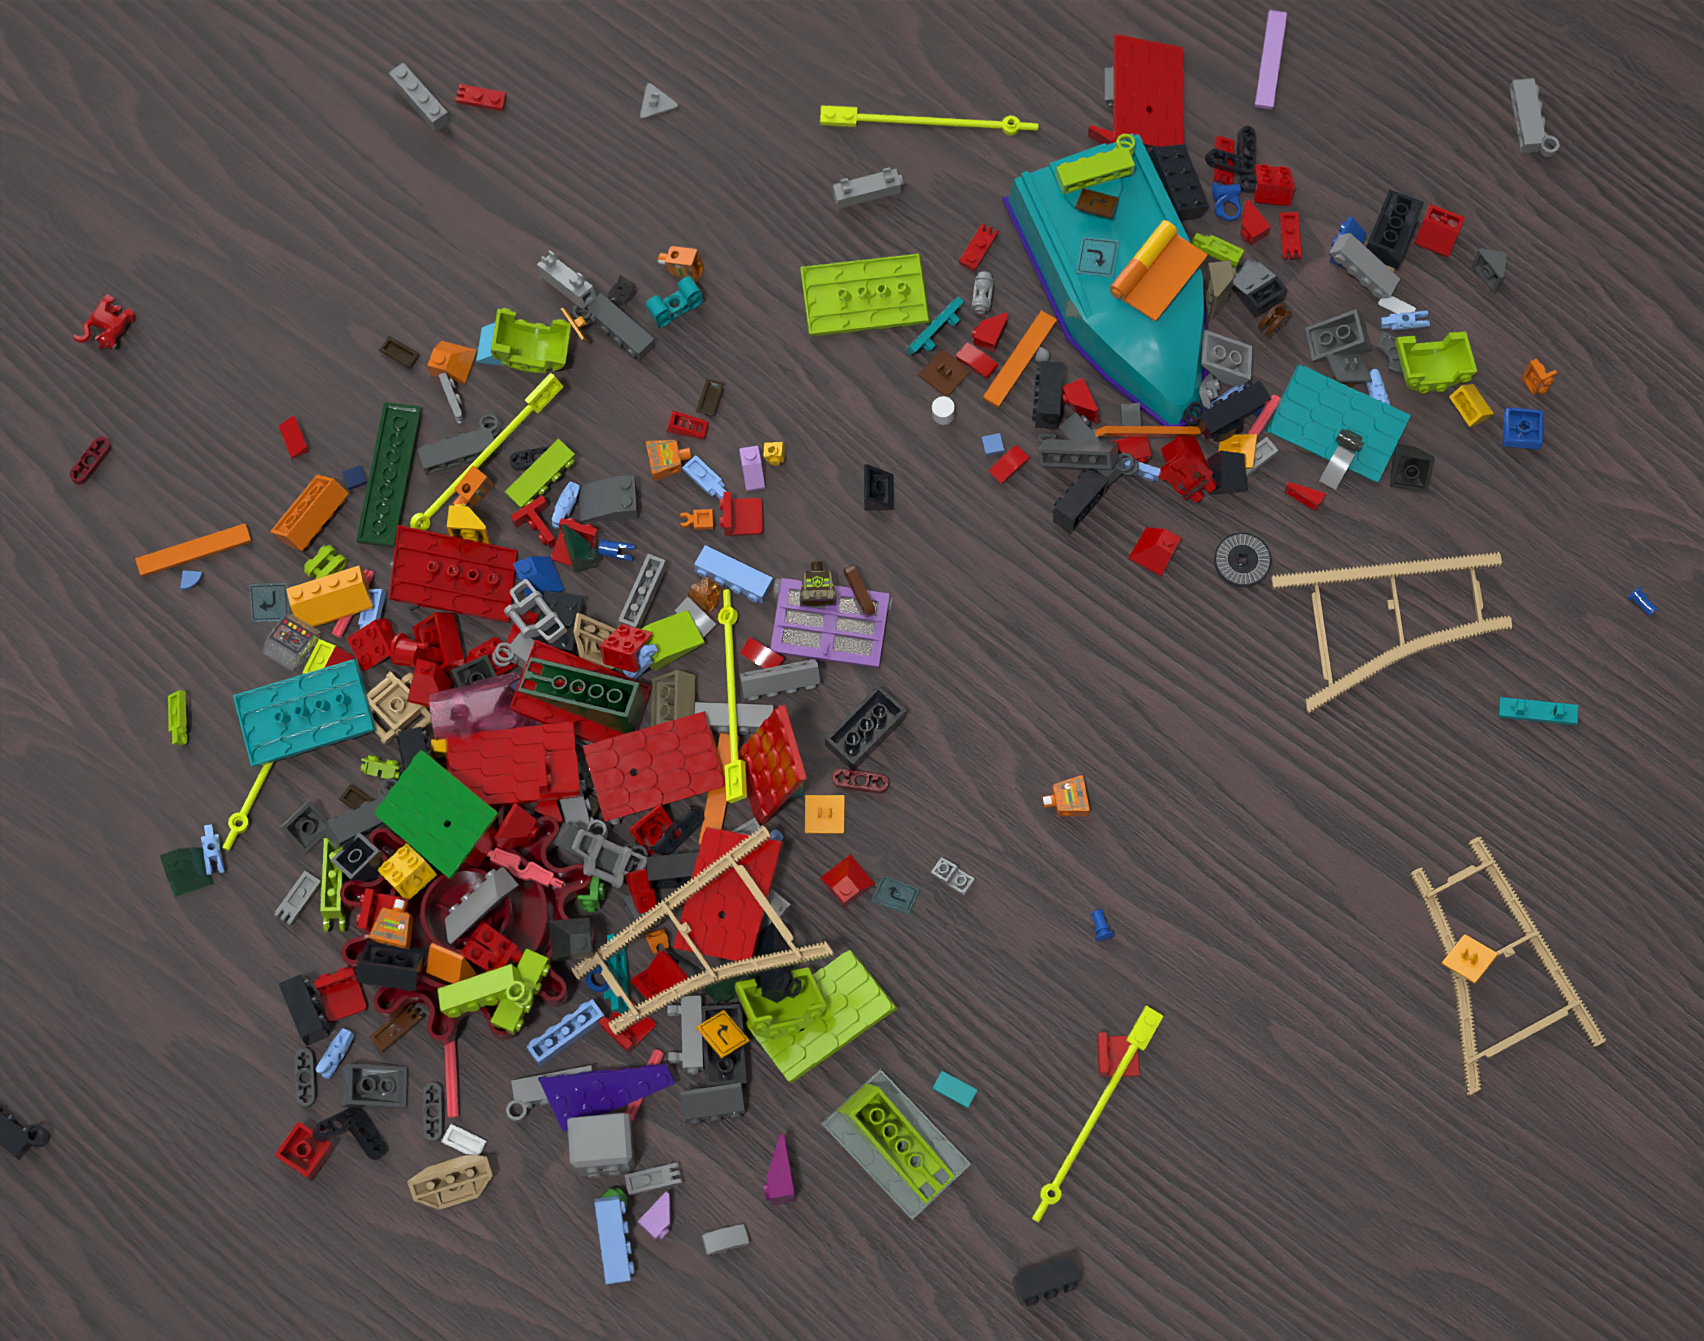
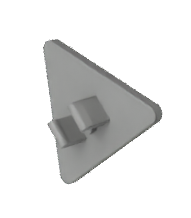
(655, 102)

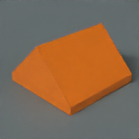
(448, 965)

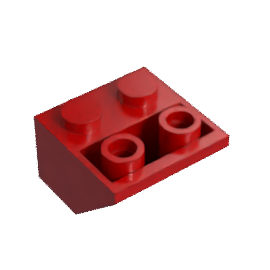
(1439, 230)

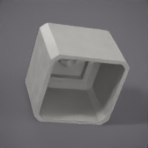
(601, 1145)

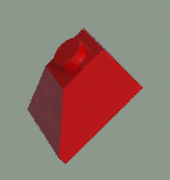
(1080, 400)
(1155, 549)
(426, 679)
(516, 829)
(847, 881)

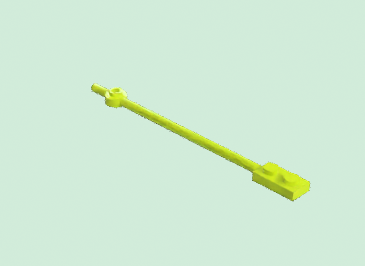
(848, 117)
(536, 402)
(316, 661)
(735, 771)
(1139, 1039)

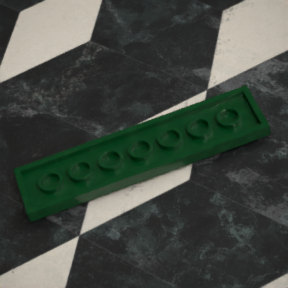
(389, 474)

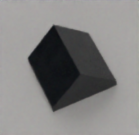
(1228, 472)
(878, 489)
(358, 859)

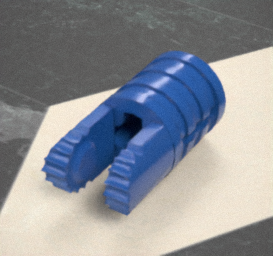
(612, 548)

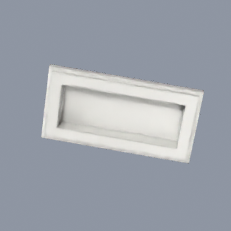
(463, 1141)

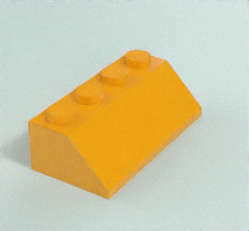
(331, 597)

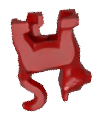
(105, 320)

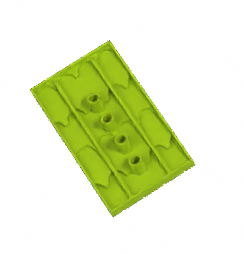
(865, 295)
(853, 1006)

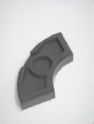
(1387, 347)

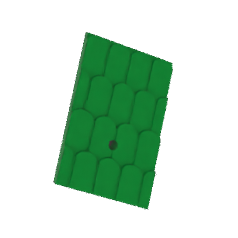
(439, 816)

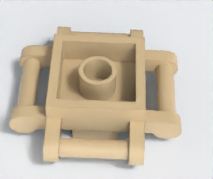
(393, 706)

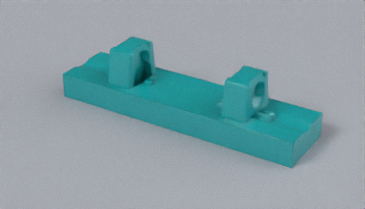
(924, 338)
(1538, 711)
(618, 967)

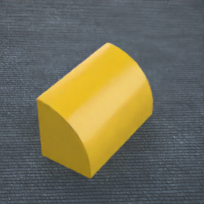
(1471, 404)

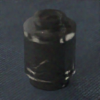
(1350, 440)

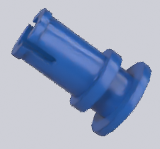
(1221, 190)
(1643, 602)
(1102, 929)

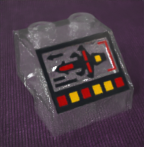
(290, 642)

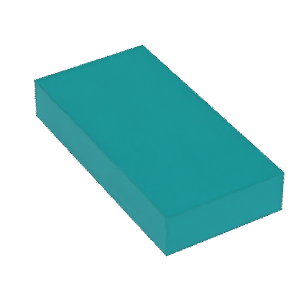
(954, 1089)

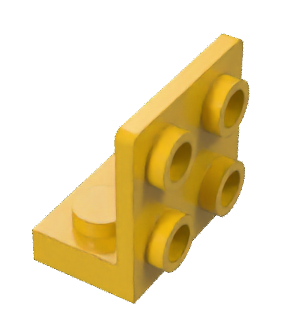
(407, 871)

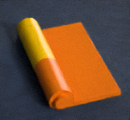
(1157, 271)

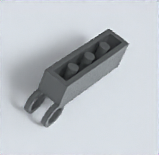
(618, 326)
(1078, 428)
(460, 449)
(1077, 453)
(362, 820)
(605, 859)

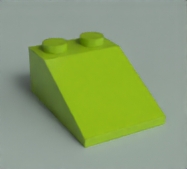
(673, 638)

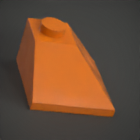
(453, 360)

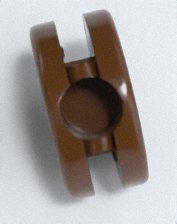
(1275, 320)

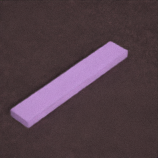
(1270, 60)

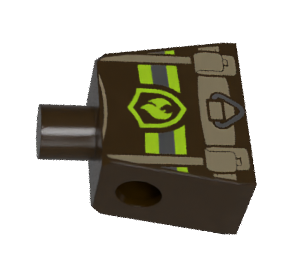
(817, 587)

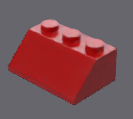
(443, 640)

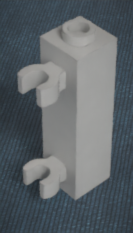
(867, 188)
(566, 280)
(691, 1038)

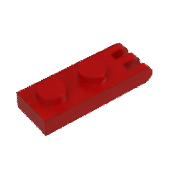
(480, 97)
(1227, 145)
(1290, 234)
(978, 247)

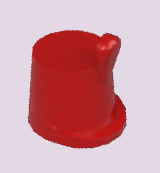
(407, 651)

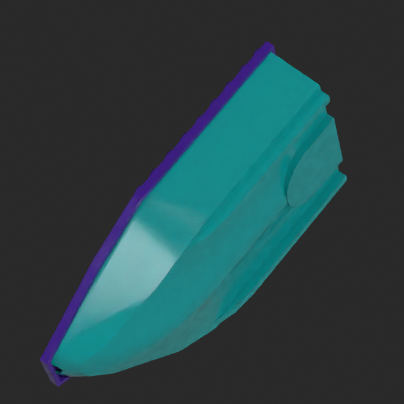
(1131, 352)

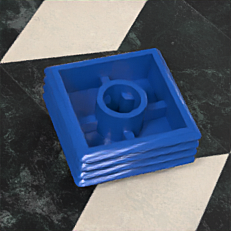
(1532, 422)

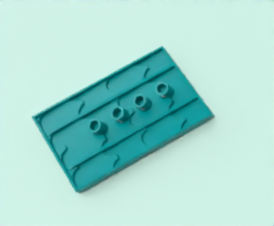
(1319, 407)
(304, 713)

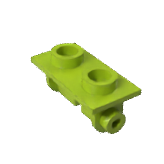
(373, 765)

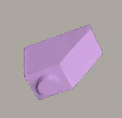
(752, 468)
(657, 1218)

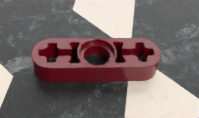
(77, 468)
(845, 783)

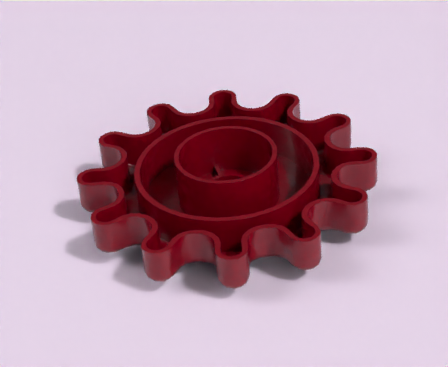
(519, 917)

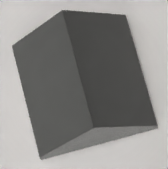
(1490, 267)
(305, 827)

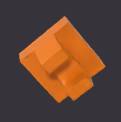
(655, 938)

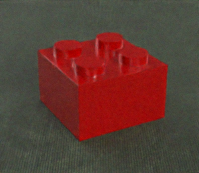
(303, 1152)

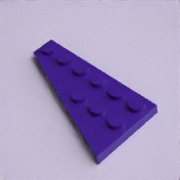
(602, 1091)

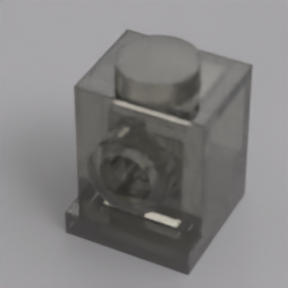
(628, 291)

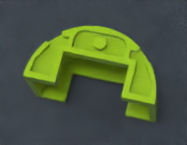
(529, 345)
(1435, 364)
(789, 1015)

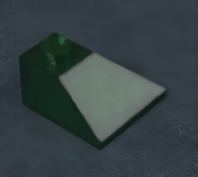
(579, 550)
(185, 870)

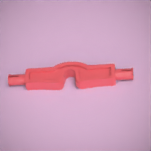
(531, 872)

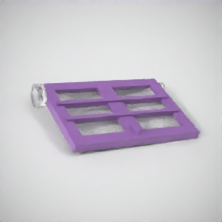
(829, 632)

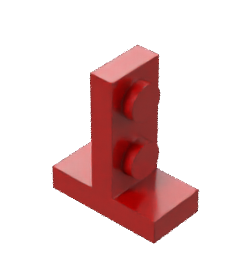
(530, 515)

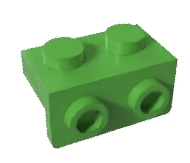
(597, 893)

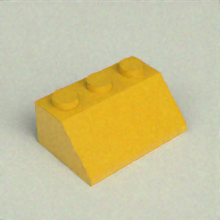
(466, 525)

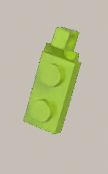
(1218, 248)
(177, 717)

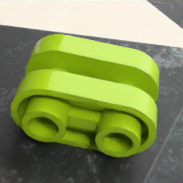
(325, 563)

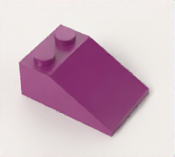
(779, 1181)

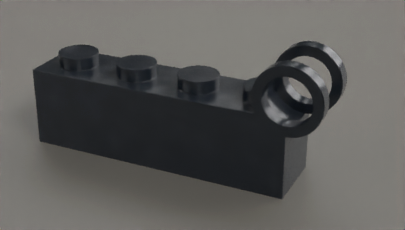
(1229, 411)
(776, 982)
(18, 1140)

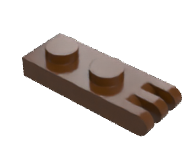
(395, 1028)

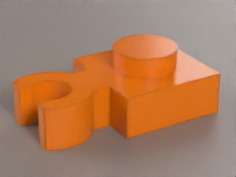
(701, 519)

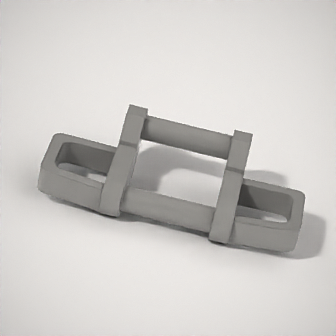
(521, 607)
(589, 861)

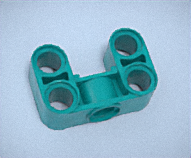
(687, 297)

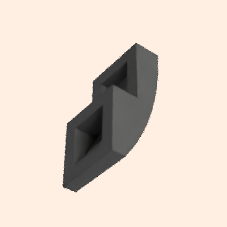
(1130, 415)

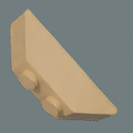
(589, 636)
(451, 1181)

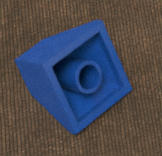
(540, 573)

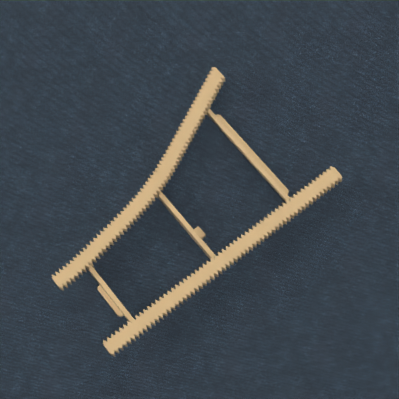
(1404, 649)
(710, 976)
(1460, 984)

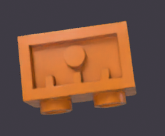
(1537, 379)

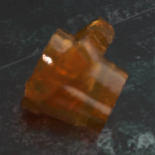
(705, 593)

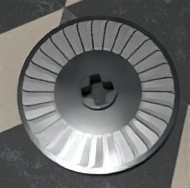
(1242, 545)

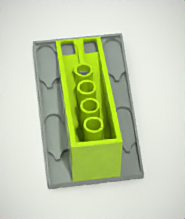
(895, 1144)

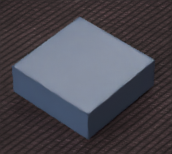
(992, 444)

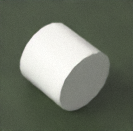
(943, 410)

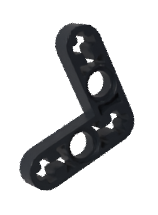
(1239, 159)
(354, 1126)

